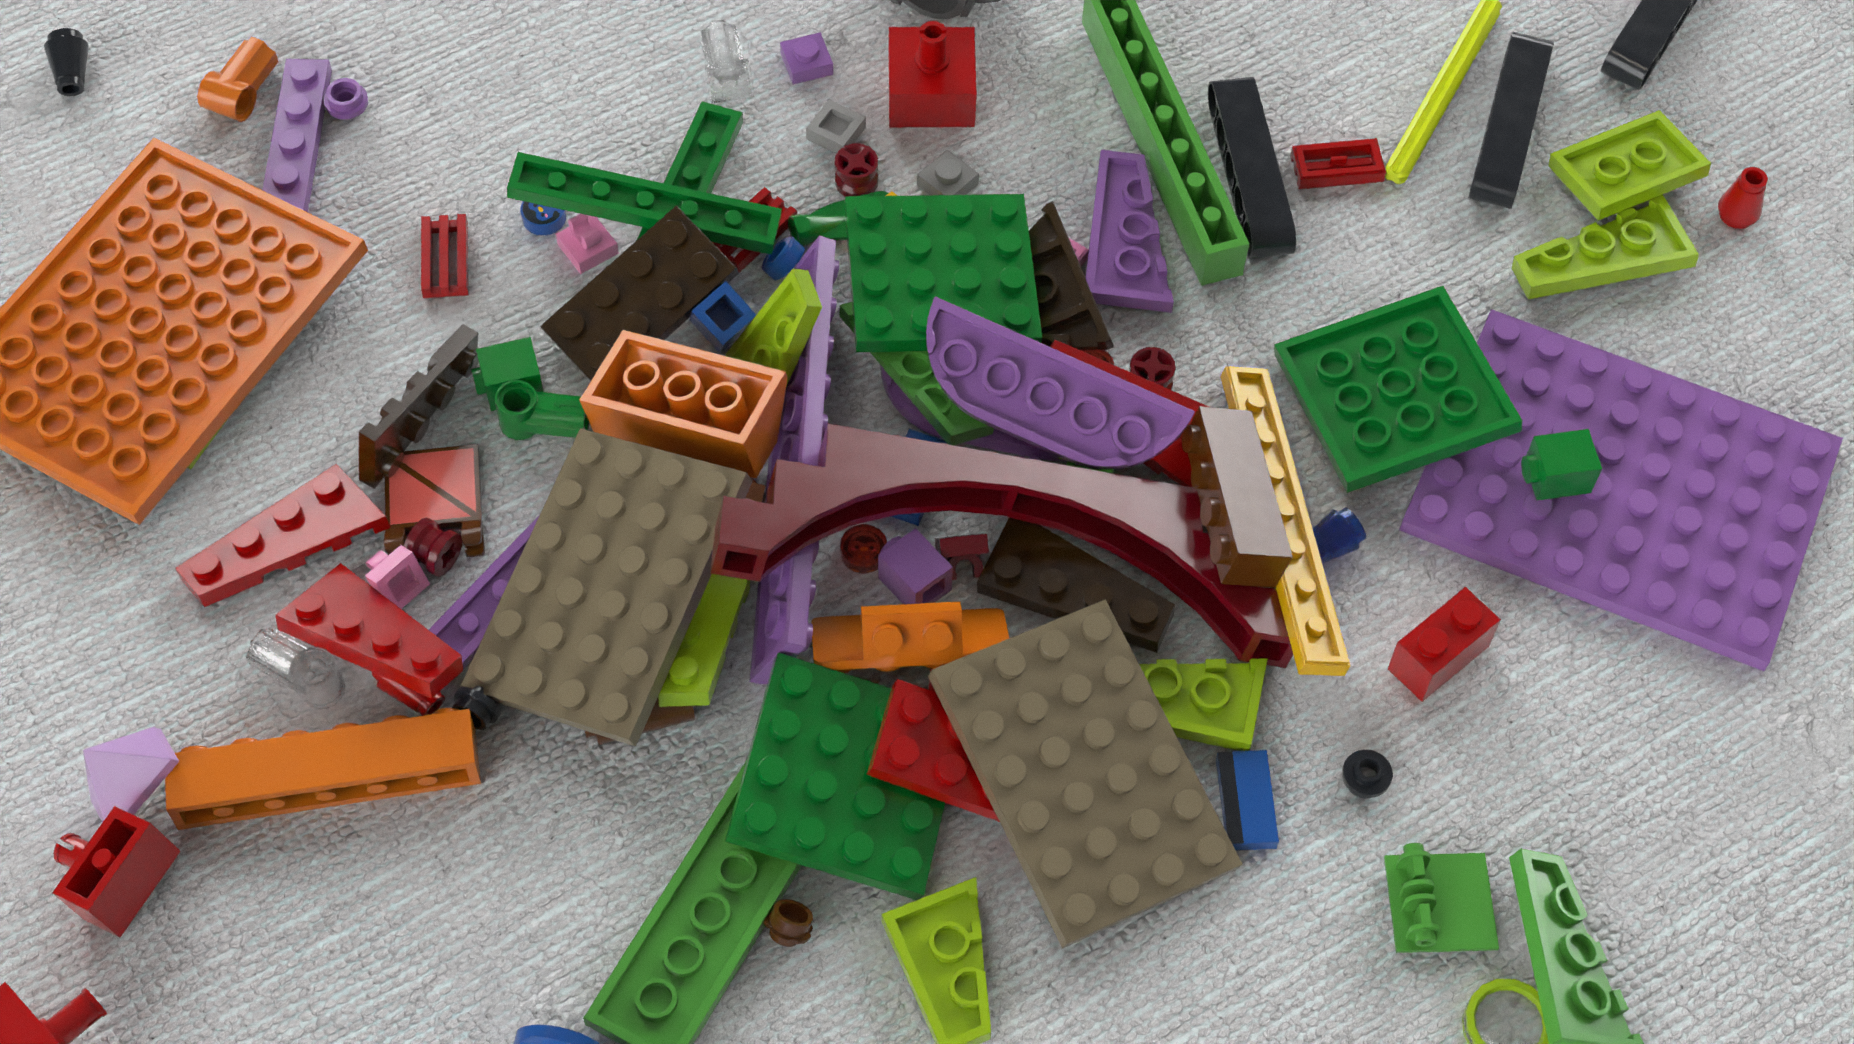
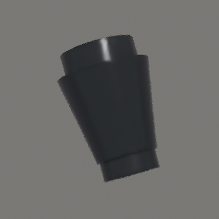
(67, 59)

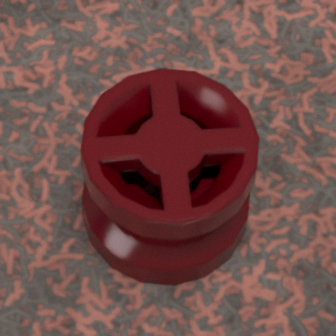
(852, 161)
(1155, 364)
(433, 546)

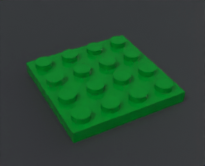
(939, 246)
(1397, 388)
(810, 788)

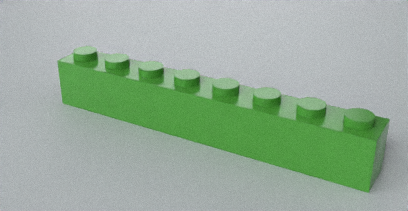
(1167, 139)

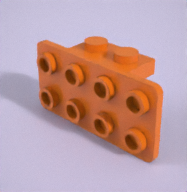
(905, 636)

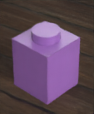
(914, 569)

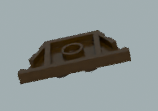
(1063, 294)

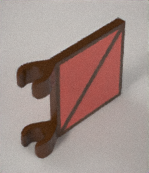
(438, 486)

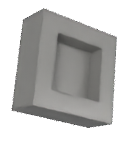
(835, 126)
(947, 176)

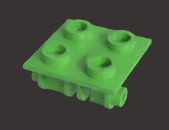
(1440, 901)

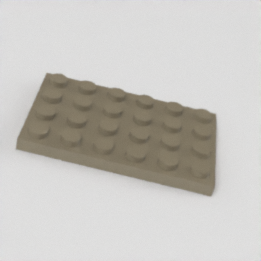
(605, 586)
(1084, 772)

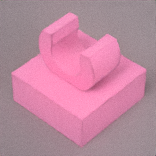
(586, 242)
(396, 575)

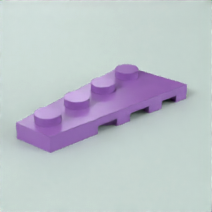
(1124, 243)

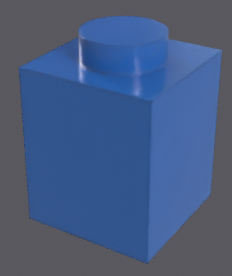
(722, 317)

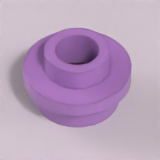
(345, 99)

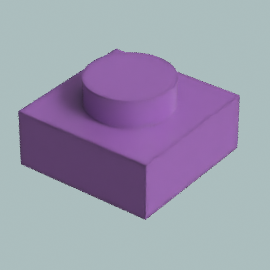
(806, 58)

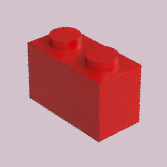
(1443, 644)

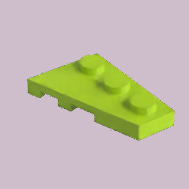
(944, 962)

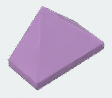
(127, 770)

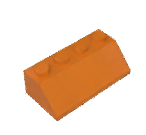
(687, 402)

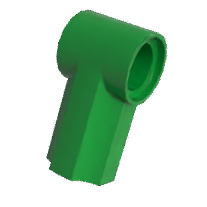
(542, 412)

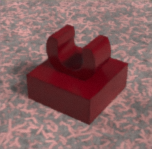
(963, 548)

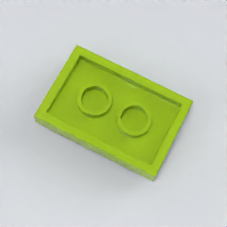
(1629, 165)

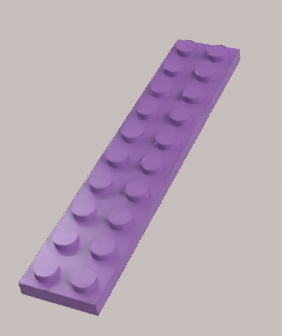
(789, 590)

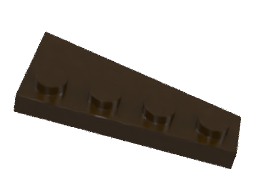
(408, 420)
(1057, 578)

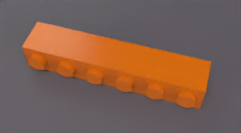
(322, 768)

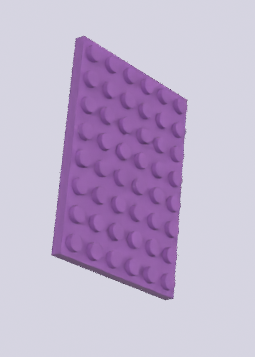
(1693, 505)

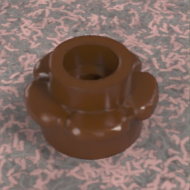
(789, 923)

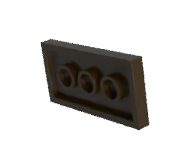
(641, 292)

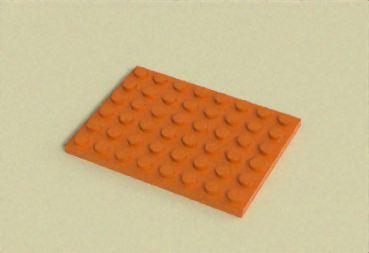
(157, 324)

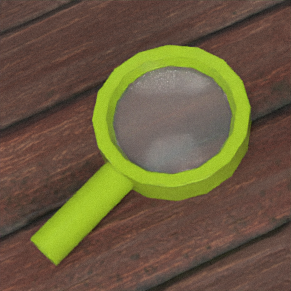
(1504, 1014)

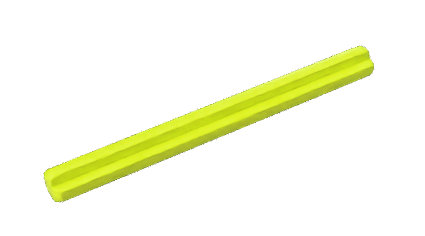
(1442, 91)

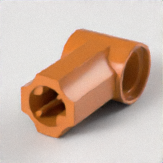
(235, 87)

